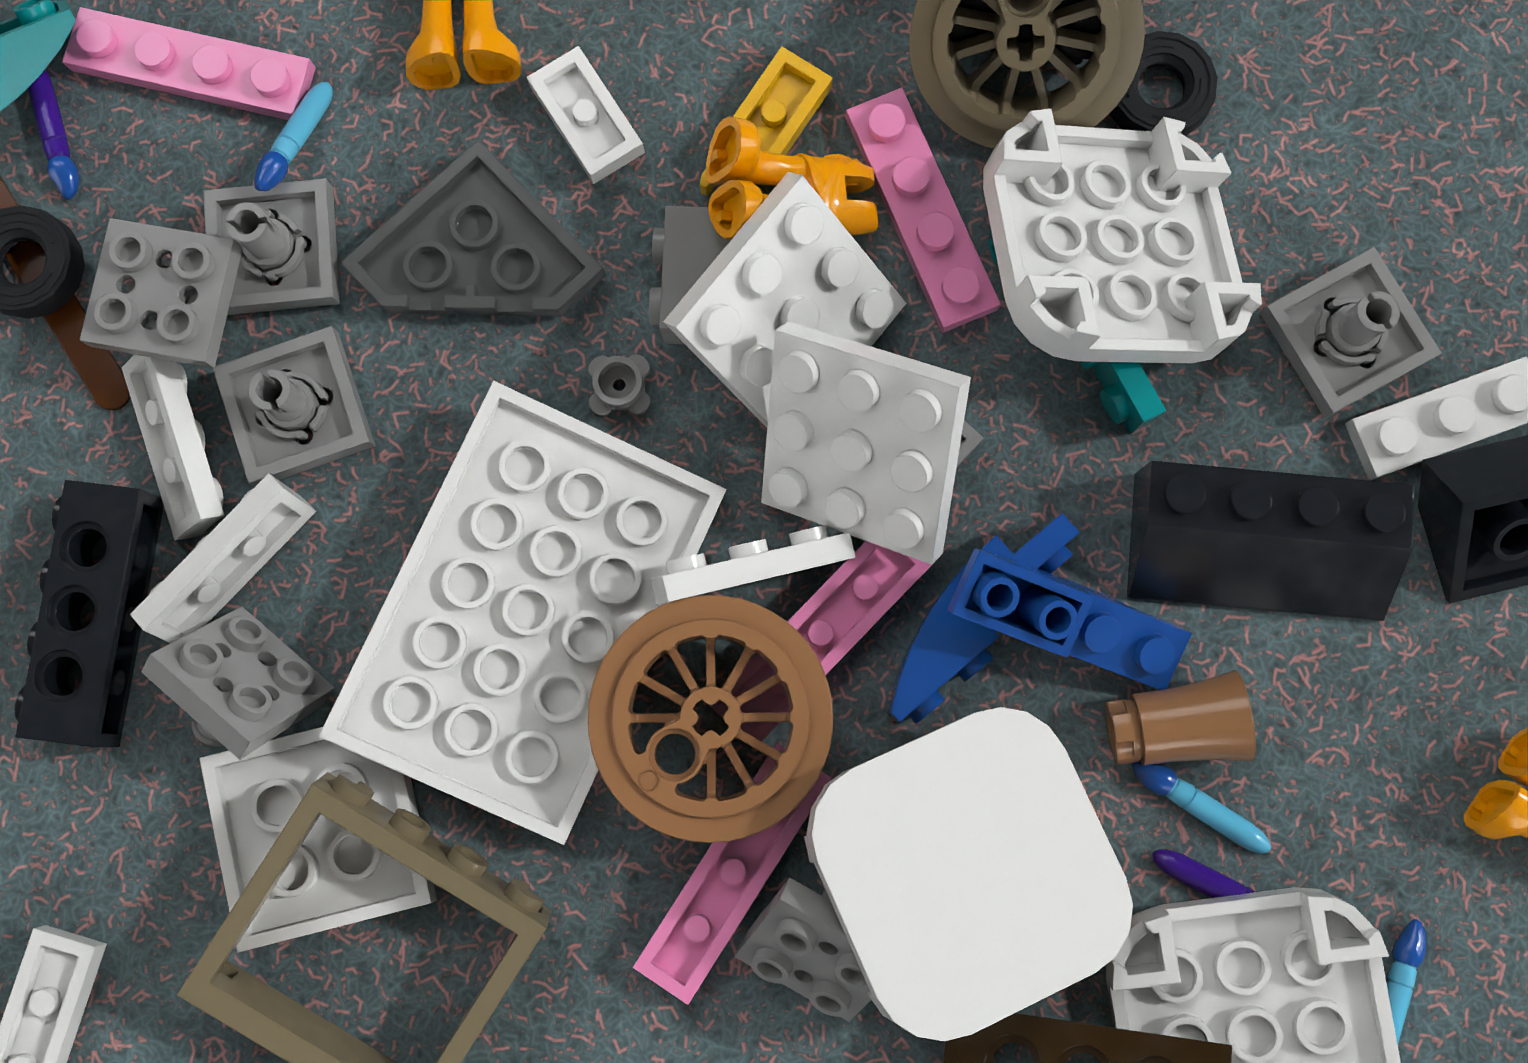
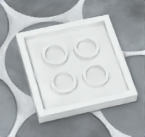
(781, 267)
(863, 440)
(334, 873)

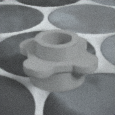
(606, 372)

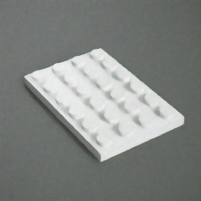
(512, 605)

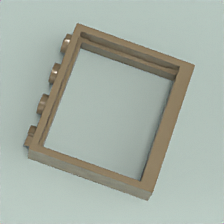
(295, 1030)

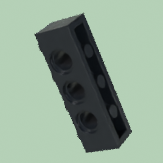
(109, 644)

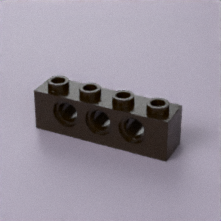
(1058, 1040)

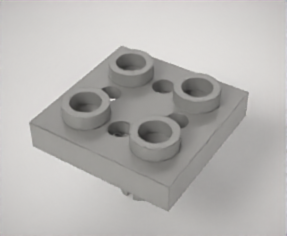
(278, 247)
(1370, 321)
(187, 323)
(287, 387)
(235, 692)
(806, 950)

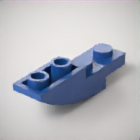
(1068, 619)
(956, 645)

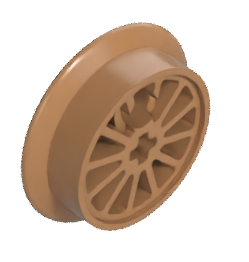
(639, 779)

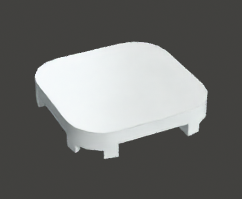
(1115, 242)
(969, 873)
(1259, 971)

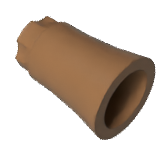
(1184, 723)

